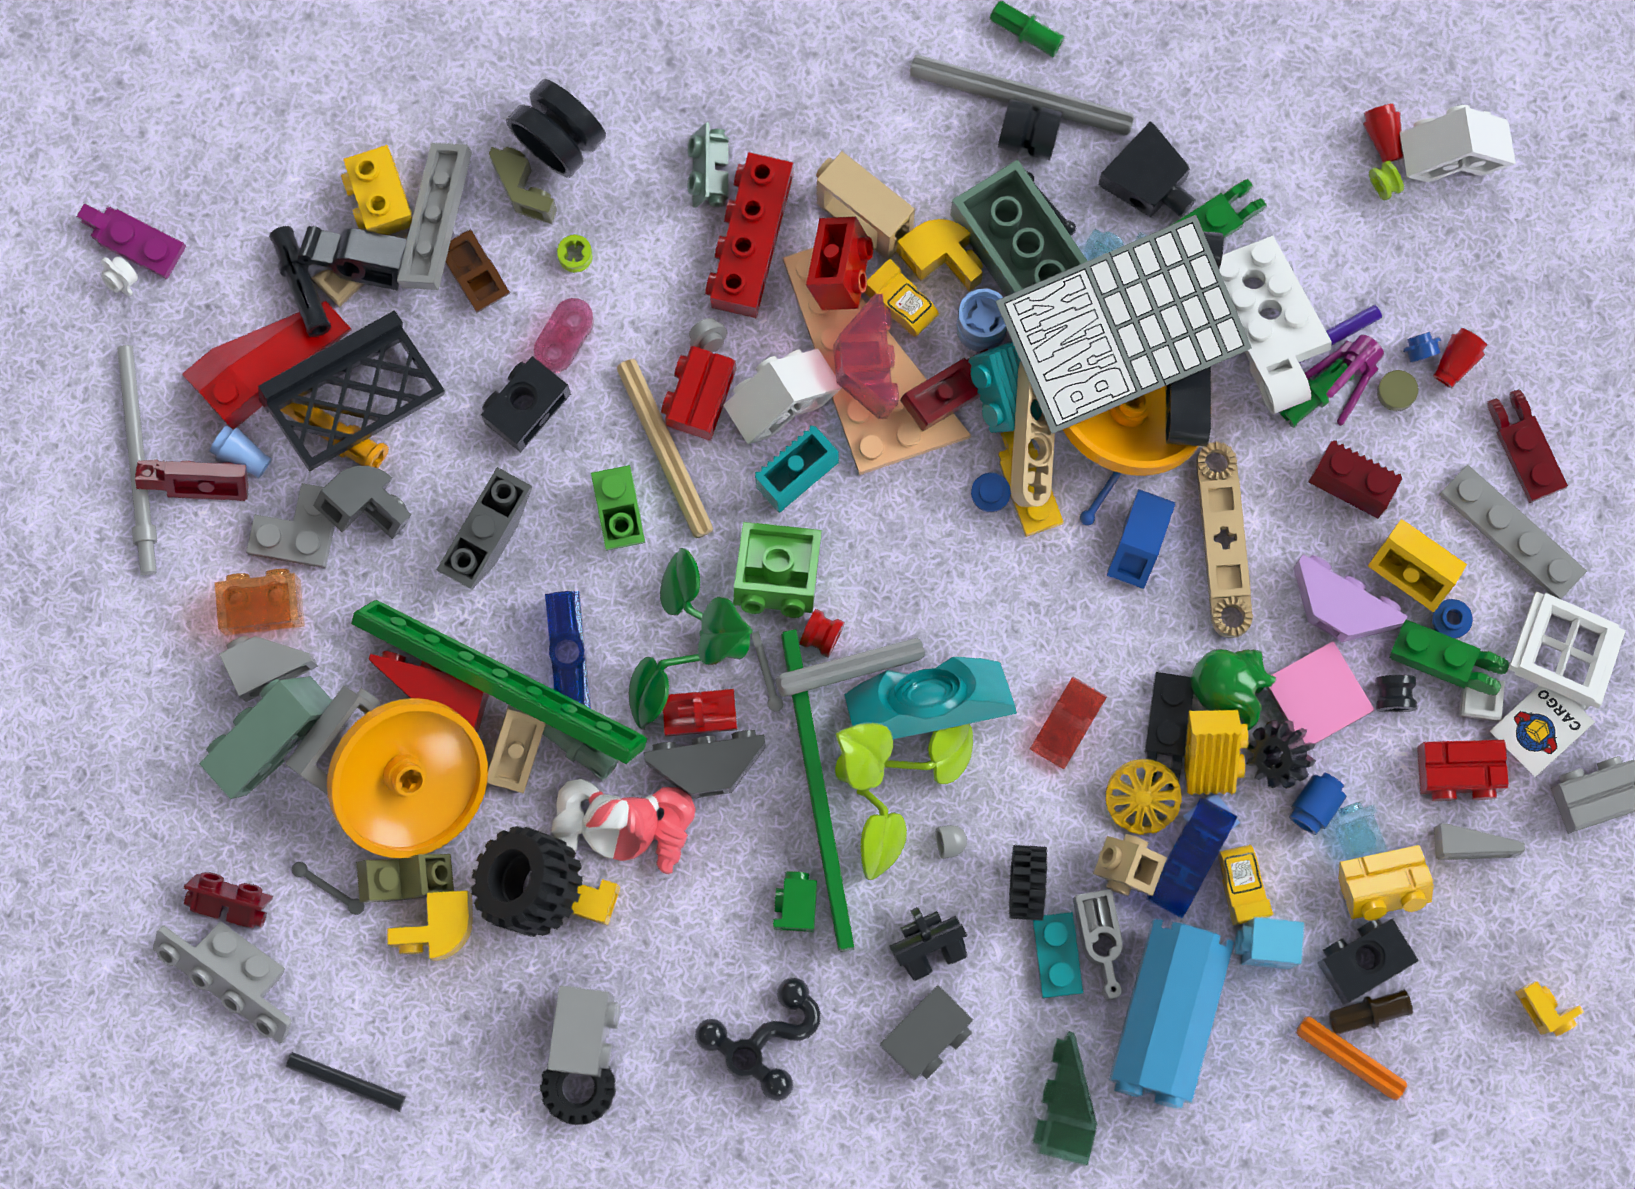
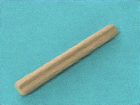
(664, 448)

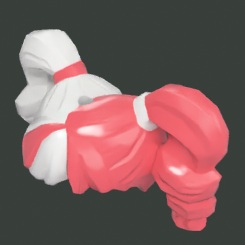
(626, 825)

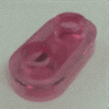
(561, 335)

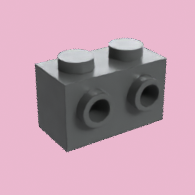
(927, 1033)

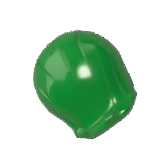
(1230, 682)

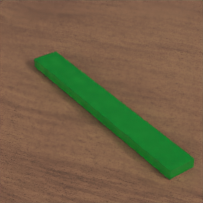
(500, 681)
(819, 799)

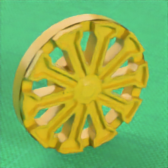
(1143, 796)

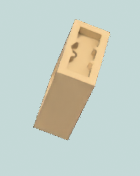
(851, 191)

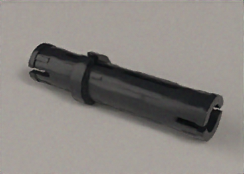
(300, 281)

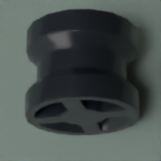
(1396, 693)

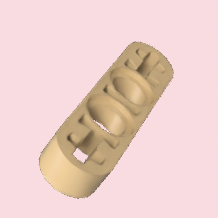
(1026, 429)

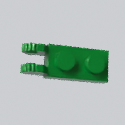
(1219, 215)
(1447, 658)

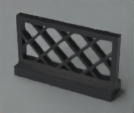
(327, 367)

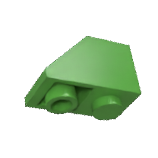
(618, 507)

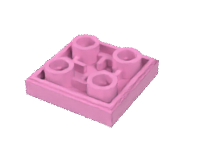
(1320, 694)

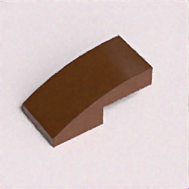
(475, 272)

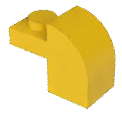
(939, 243)
(447, 929)

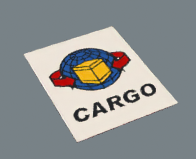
(1542, 728)

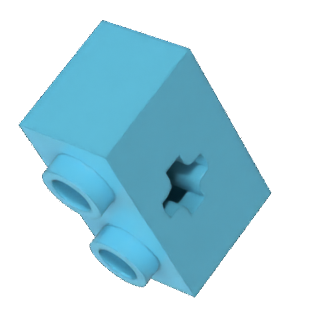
(1270, 943)

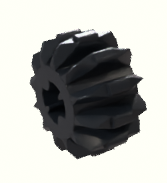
(1293, 760)

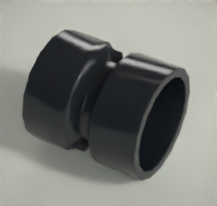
(1030, 129)

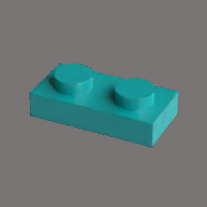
(1057, 955)

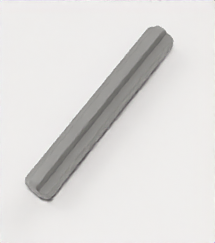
(850, 667)

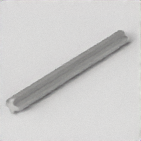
(1005, 89)

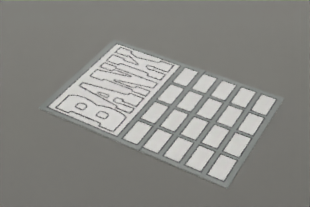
(1123, 324)

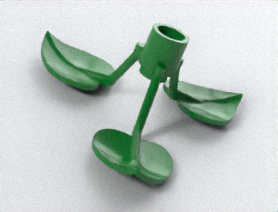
(721, 636)

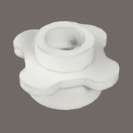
(118, 275)

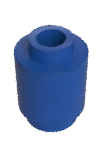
(1318, 803)

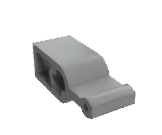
(1108, 927)

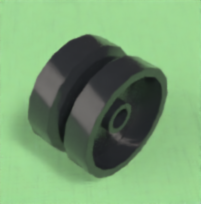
(556, 128)

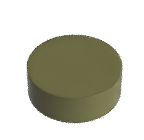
(1397, 390)

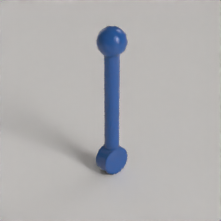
(1087, 517)

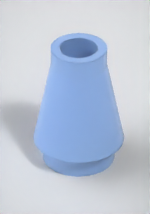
(235, 447)

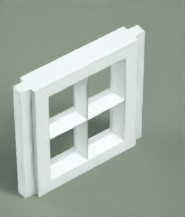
(1600, 663)

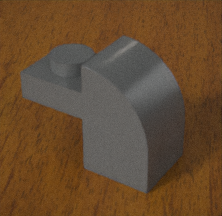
(362, 491)

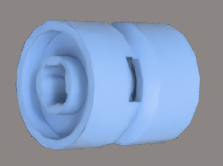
(980, 320)

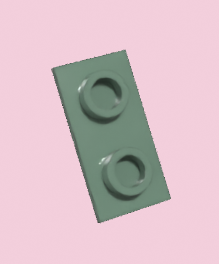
(707, 150)

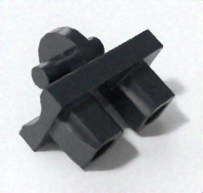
(926, 936)

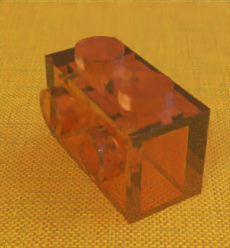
(259, 602)

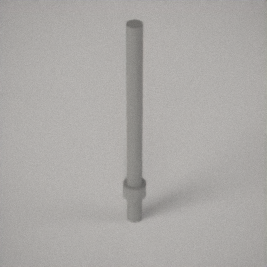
(143, 532)

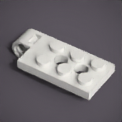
(1277, 342)

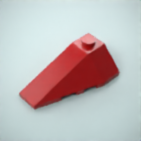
(233, 371)

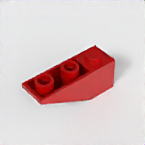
(434, 685)

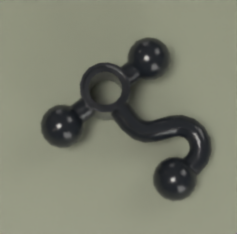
(775, 1082)

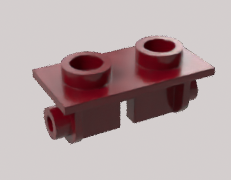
(209, 893)

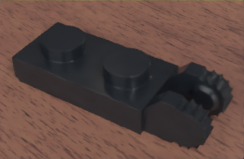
(1168, 719)

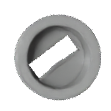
(953, 840)

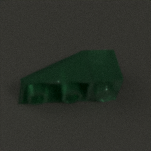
(1070, 1115)

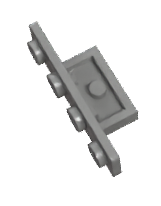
(230, 971)

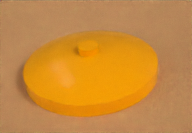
(1130, 437)
(407, 778)

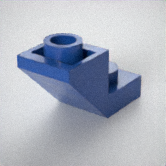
(1141, 539)

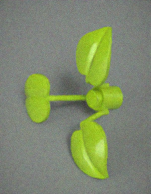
(862, 766)

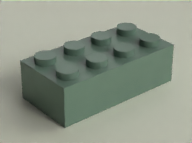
(1015, 230)

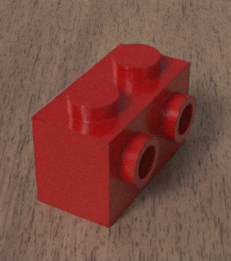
(839, 263)

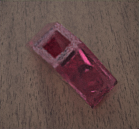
(865, 359)

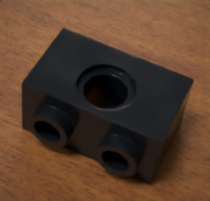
(521, 426)
(1390, 953)

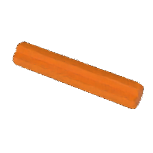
(1351, 1058)

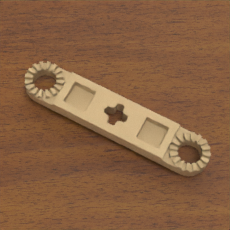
(1225, 568)

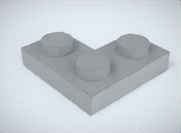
(297, 541)

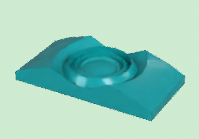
(933, 698)

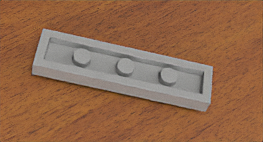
(434, 216)
(1513, 532)

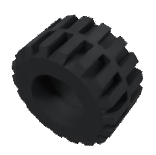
(502, 877)

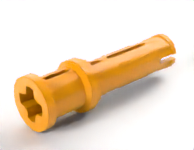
(365, 453)

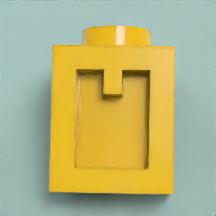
(1541, 1006)

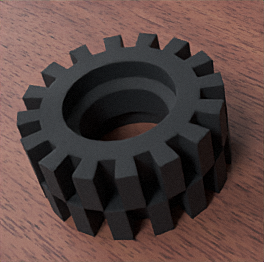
(1028, 882)
(580, 1113)

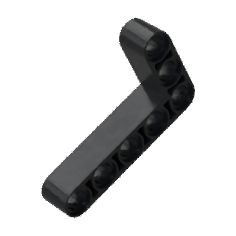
(1190, 397)

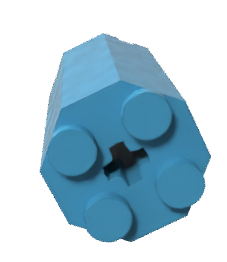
(1171, 1013)

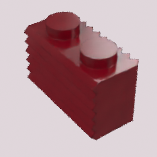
(1355, 479)

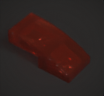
(1068, 722)

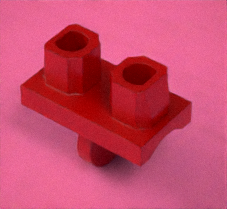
(700, 712)

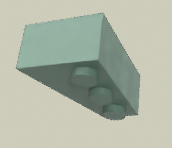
(264, 734)

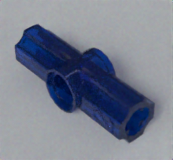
(564, 626)

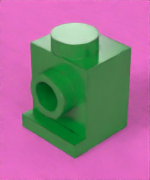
(796, 903)

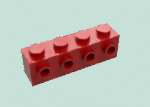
(751, 234)

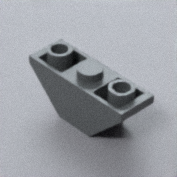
(486, 529)
(707, 765)

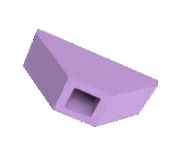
(1342, 604)

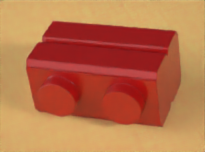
(699, 392)
(1462, 768)

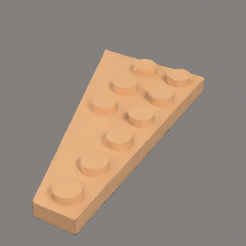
(871, 440)

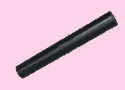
(345, 1081)

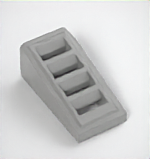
(1463, 843)

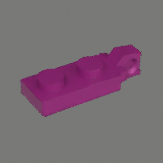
(133, 239)

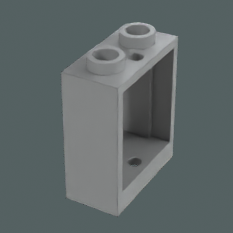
(324, 732)

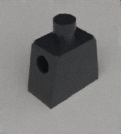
(1149, 174)

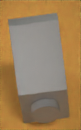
(258, 661)

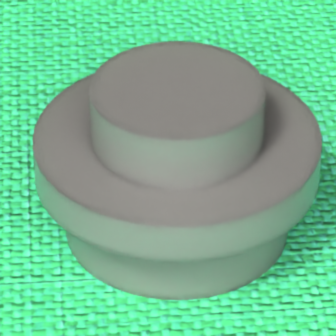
(708, 335)

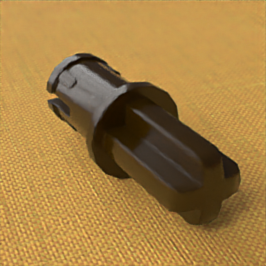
(1370, 1012)

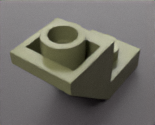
(513, 173)
(404, 878)

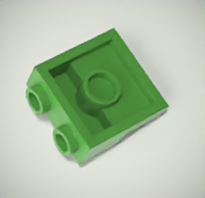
(777, 569)

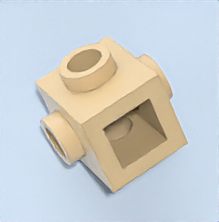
(1129, 865)

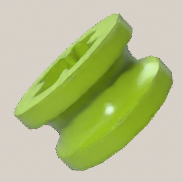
(1386, 180)
(562, 253)

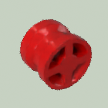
(821, 633)

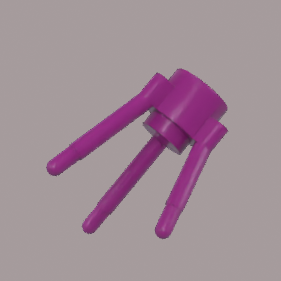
(1361, 359)

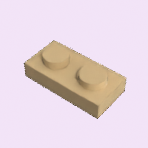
(515, 750)

